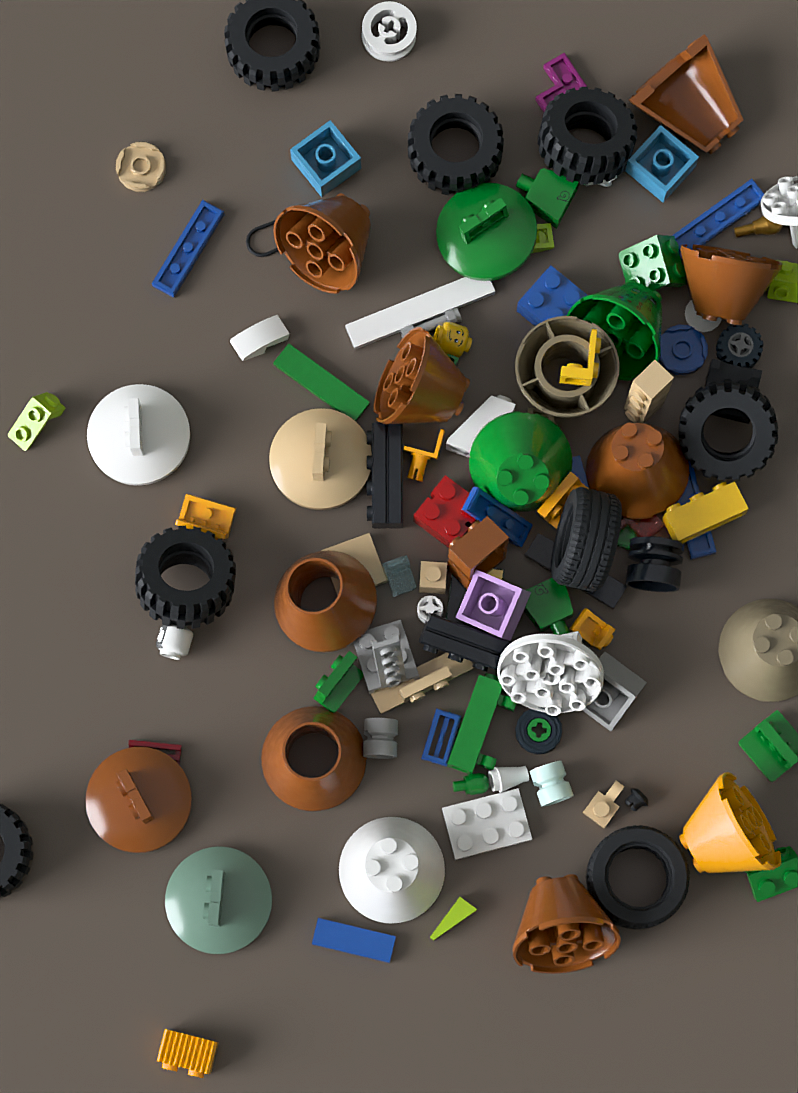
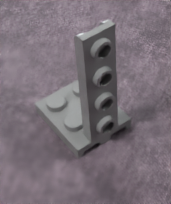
(385, 656)

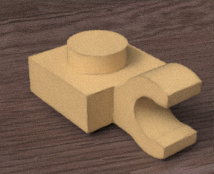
(602, 806)

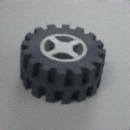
(743, 339)

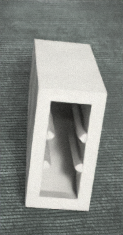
(463, 437)

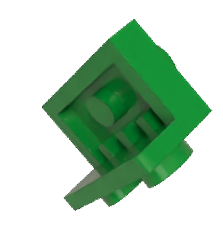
(341, 682)
(777, 881)

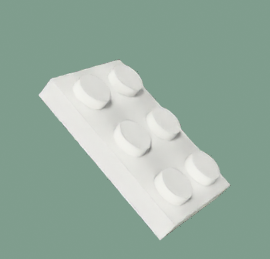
(486, 824)

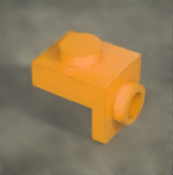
(593, 629)

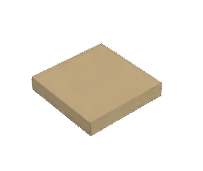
(365, 552)

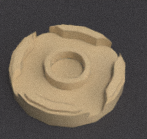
(141, 166)

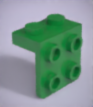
(654, 263)

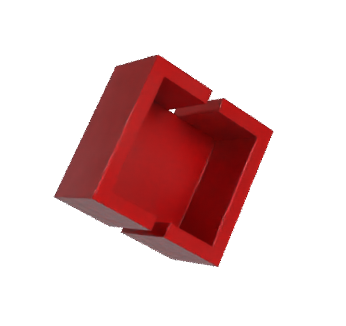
(443, 513)

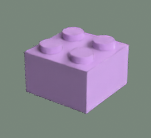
(493, 605)

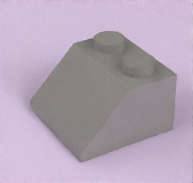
(617, 694)

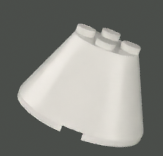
(391, 870)

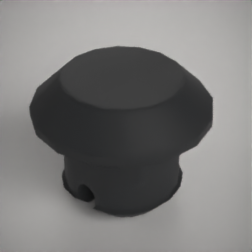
(637, 798)

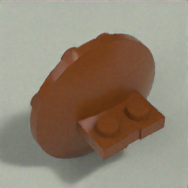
(138, 799)

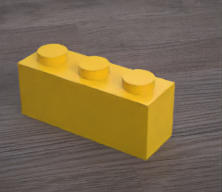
(705, 512)

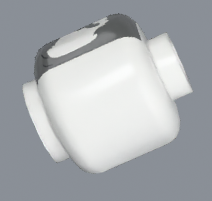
(174, 642)

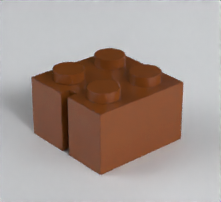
(478, 549)

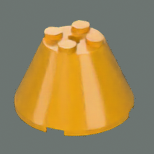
(730, 831)

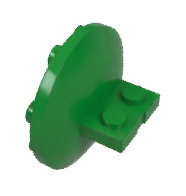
(486, 232)

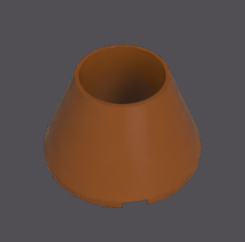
(340, 622)
(319, 792)

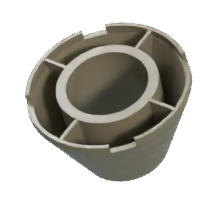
(567, 339)

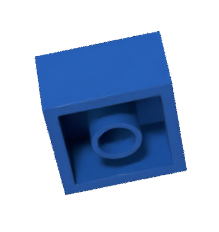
(549, 297)

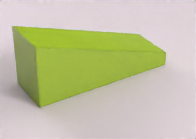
(457, 913)

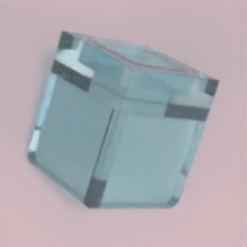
(399, 575)

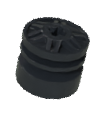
(654, 562)

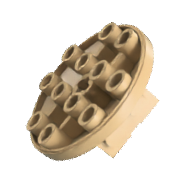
(320, 459)

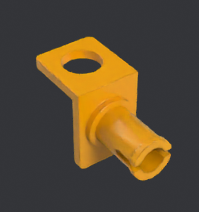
(421, 457)

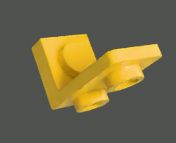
(575, 373)

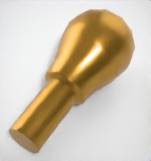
(758, 226)

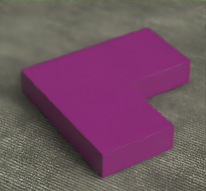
(564, 78)

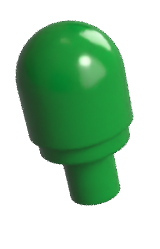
(472, 784)

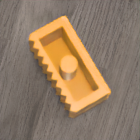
(187, 1052)

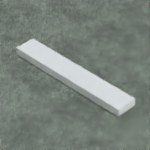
(417, 310)

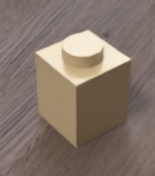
(433, 577)

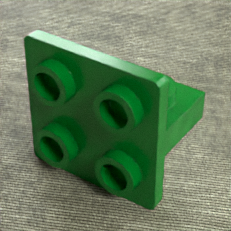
(772, 746)

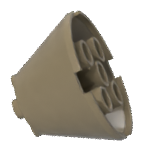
(762, 650)

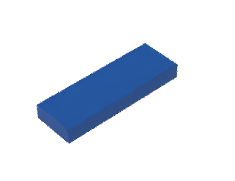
(481, 505)
(353, 940)

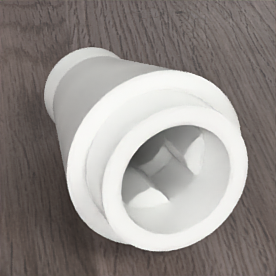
(507, 777)

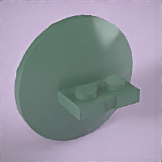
(218, 900)

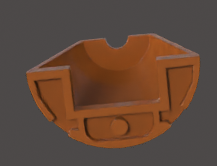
(692, 97)

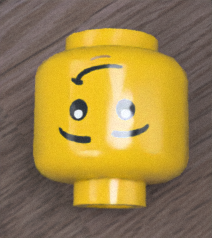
(453, 338)

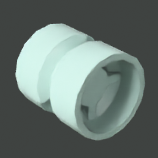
(551, 783)

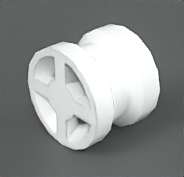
(429, 604)

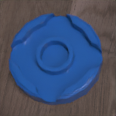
(682, 350)

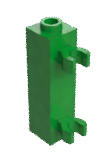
(476, 724)

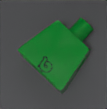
(548, 194)
(549, 607)

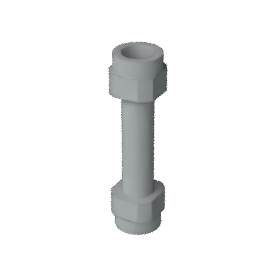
(451, 315)

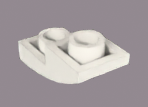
(258, 337)

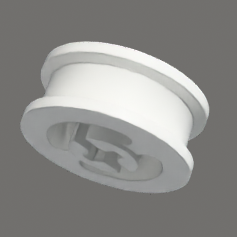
(393, 17)

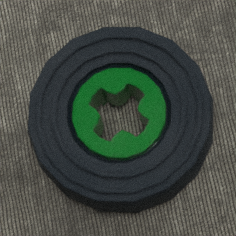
(528, 739)

